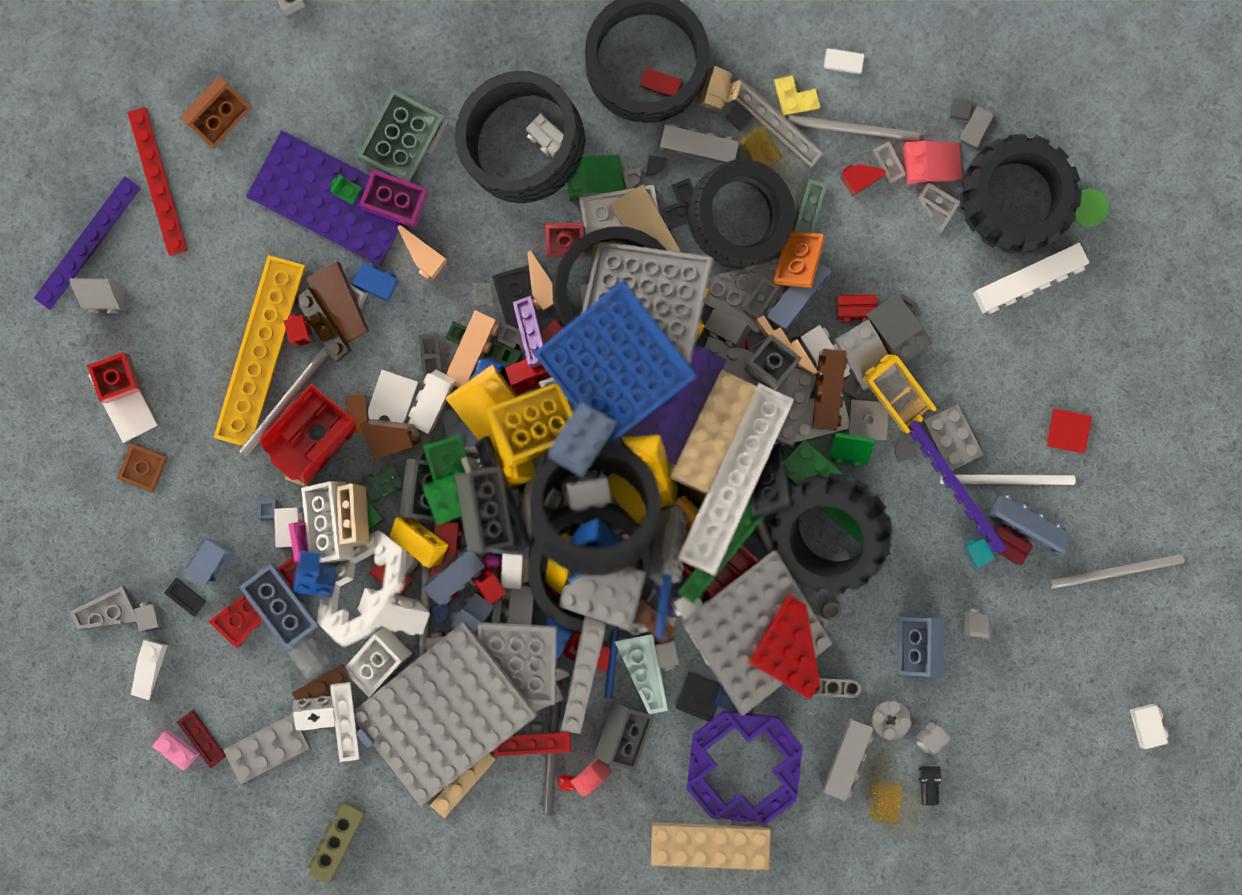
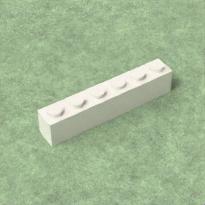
(1030, 278)

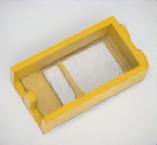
(898, 391)

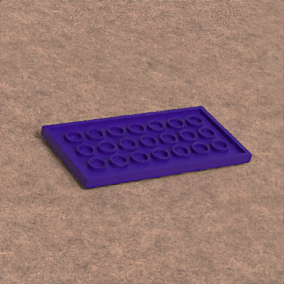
(297, 186)

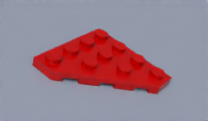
(789, 650)

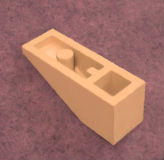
(424, 256)
(540, 285)

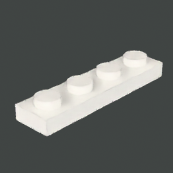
(345, 722)

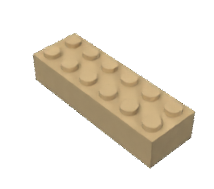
(713, 432)
(710, 846)

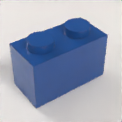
(375, 281)

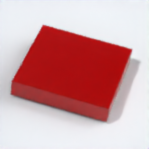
(1069, 431)

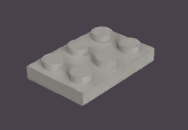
(953, 437)

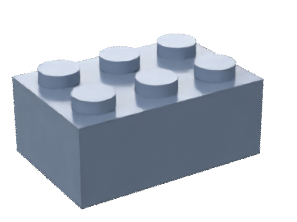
(581, 439)

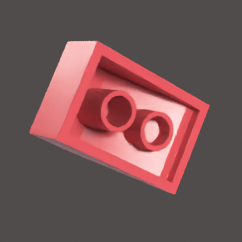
(932, 162)

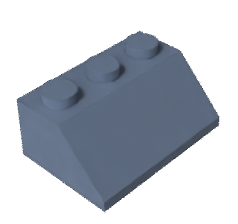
(921, 646)

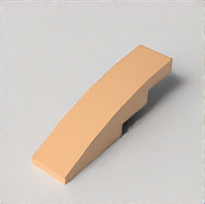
(805, 363)

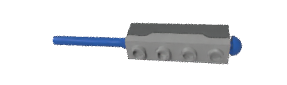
(665, 564)

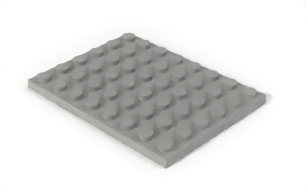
(443, 713)

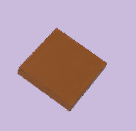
(142, 467)

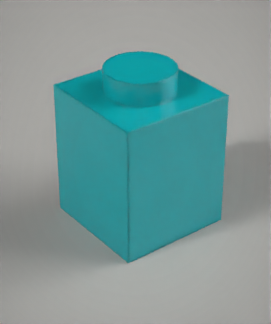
(978, 552)

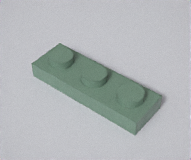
(810, 206)

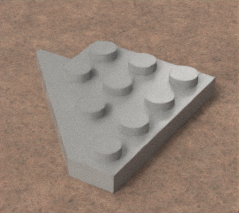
(606, 597)

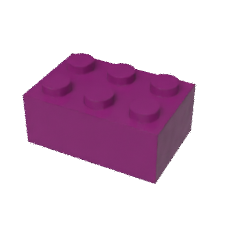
(394, 199)

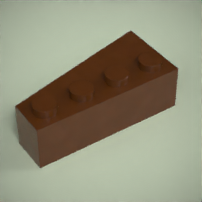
(828, 389)

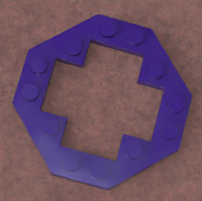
(749, 727)

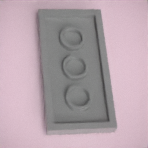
(266, 749)

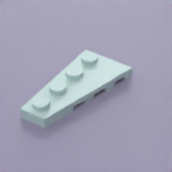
(643, 665)

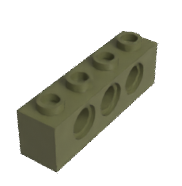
(318, 868)

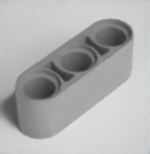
(841, 690)

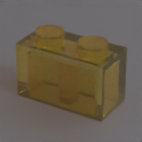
(761, 147)
(886, 802)

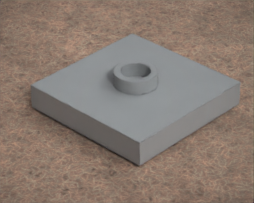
(868, 420)

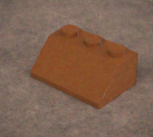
(216, 112)

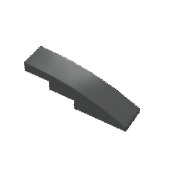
(430, 355)

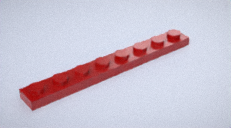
(157, 181)

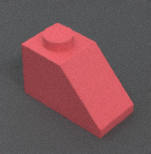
(591, 777)

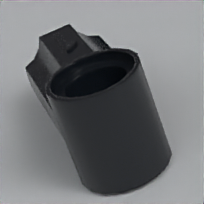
(930, 783)

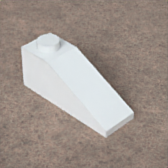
(147, 668)

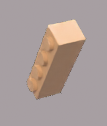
(472, 347)

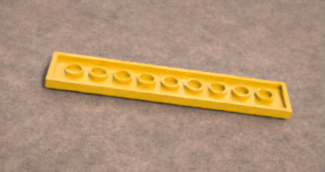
(259, 350)

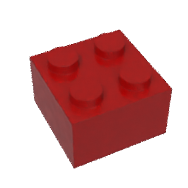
(114, 377)

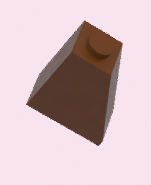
(388, 436)

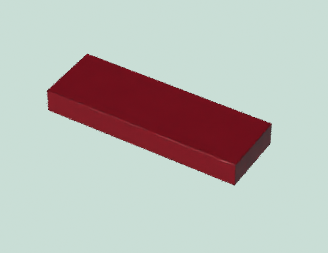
(201, 739)

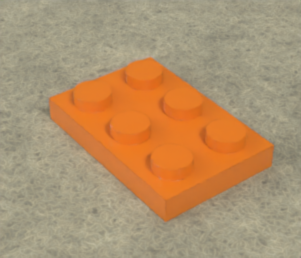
(799, 260)

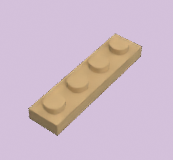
(460, 786)

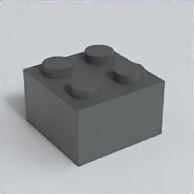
(772, 363)

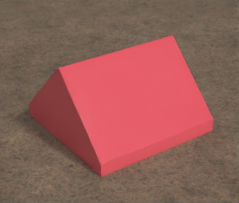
(561, 237)

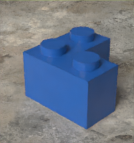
(312, 577)

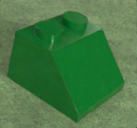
(851, 449)

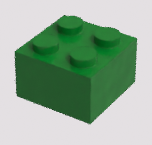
(443, 498)

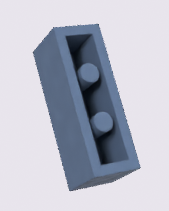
(453, 577)

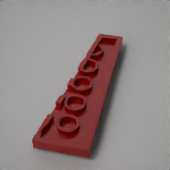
(240, 617)

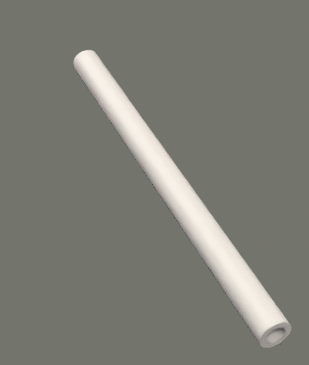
(1016, 479)

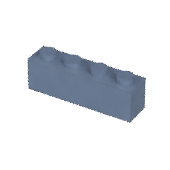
(795, 301)

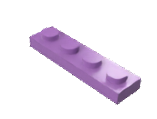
(529, 329)

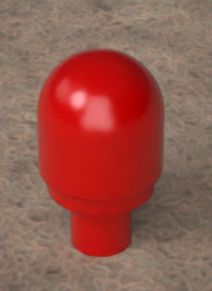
(565, 784)

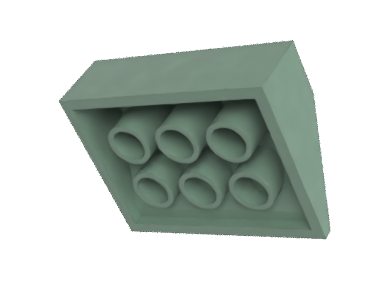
(400, 136)

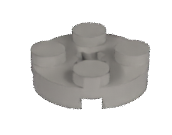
(893, 709)

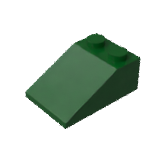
(596, 176)

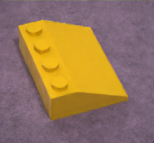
(476, 396)
(529, 424)

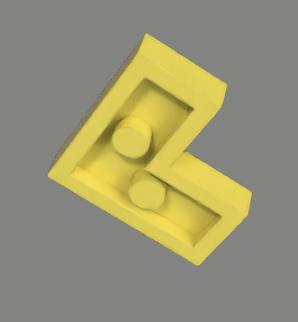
(794, 102)

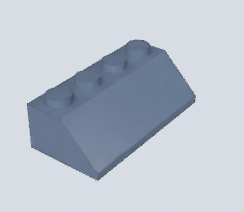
(1033, 526)

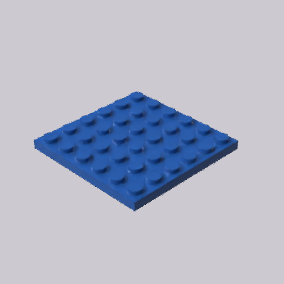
(616, 360)

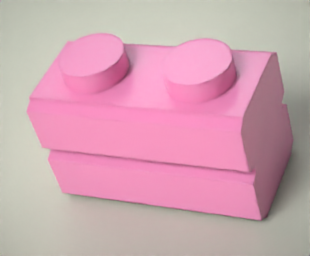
(176, 749)

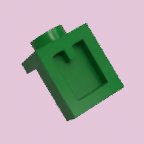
(345, 189)

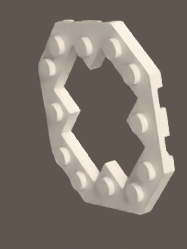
(337, 623)

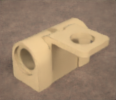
(718, 89)

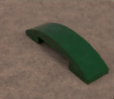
(497, 352)

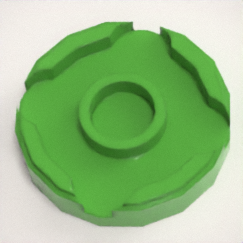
(1093, 208)

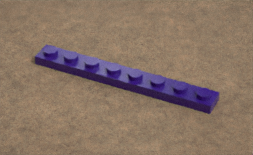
(87, 243)
(960, 495)

